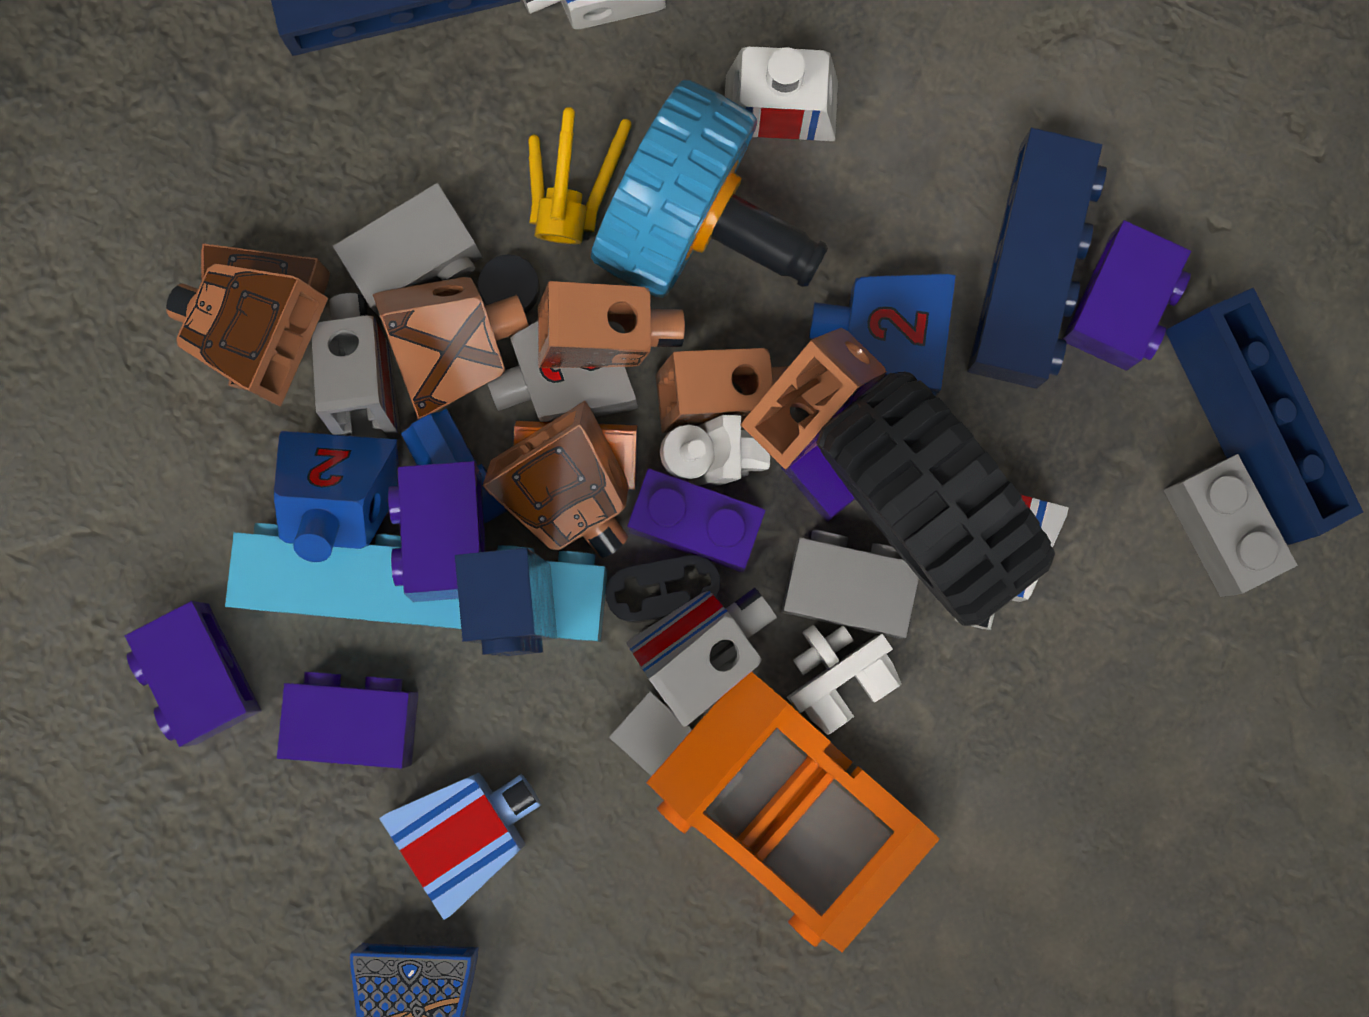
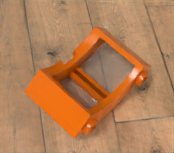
(787, 815)

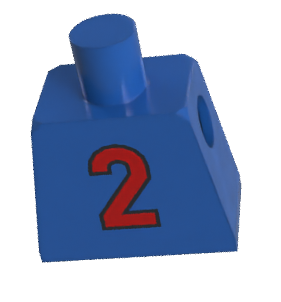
(897, 321)
(332, 490)

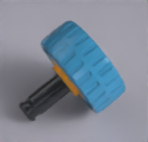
(684, 194)

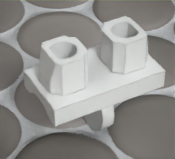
(712, 452)
(867, 663)

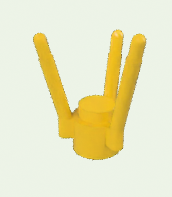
(561, 214)

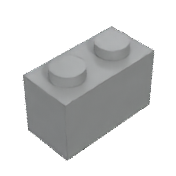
(409, 247)
(1230, 527)
(850, 586)

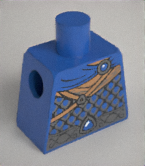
(412, 980)

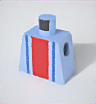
(460, 836)

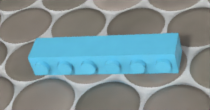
(360, 585)

